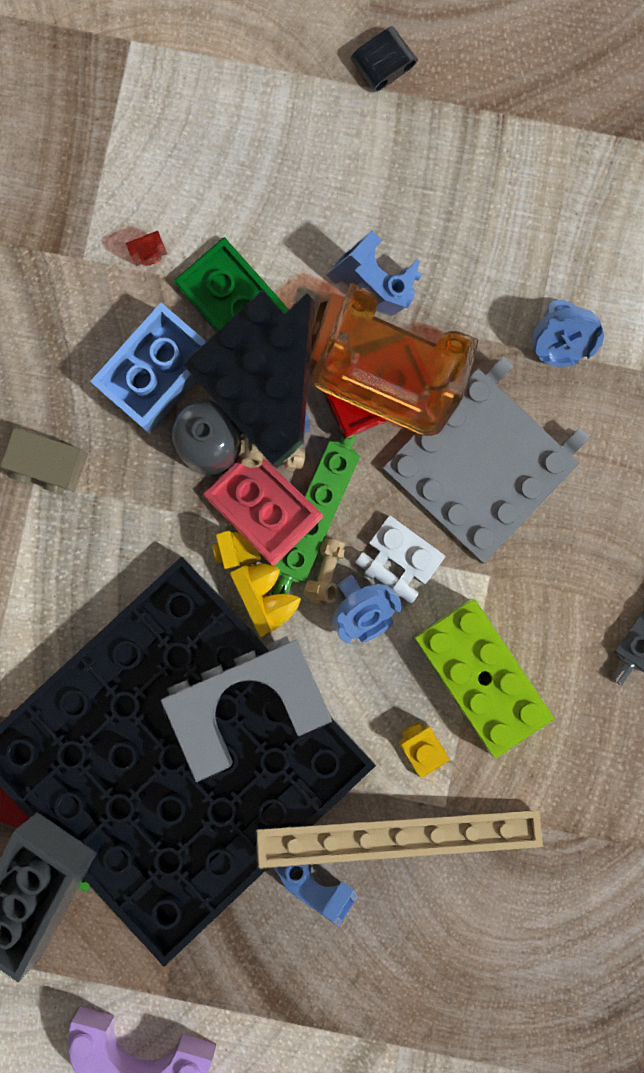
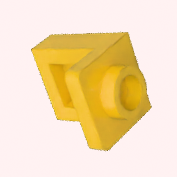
(234, 550)

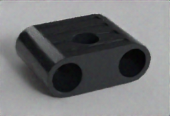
(384, 59)

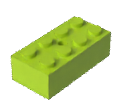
(508, 704)

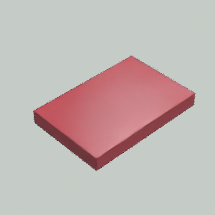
(263, 508)

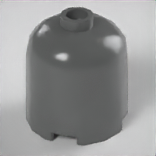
(206, 438)

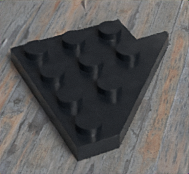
(261, 373)

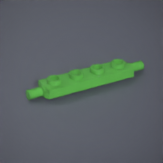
(324, 493)

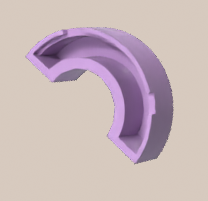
(96, 1049)

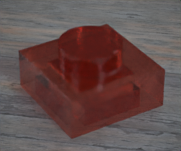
(147, 249)

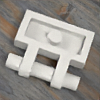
(407, 551)

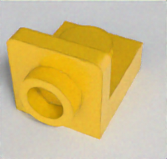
(423, 749)

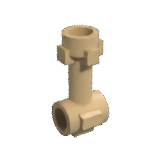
(252, 457)
(323, 590)

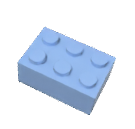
(148, 369)

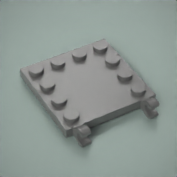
(484, 466)

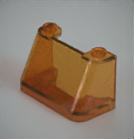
(392, 368)

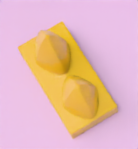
(265, 611)

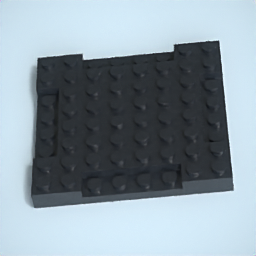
(110, 771)

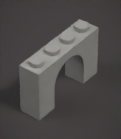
(194, 707)

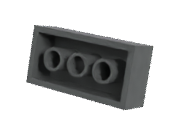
(36, 886)

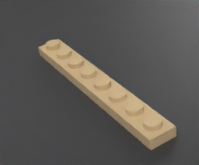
(397, 839)

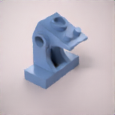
(360, 267)
(328, 901)

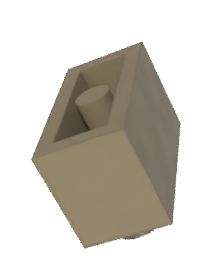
(44, 460)

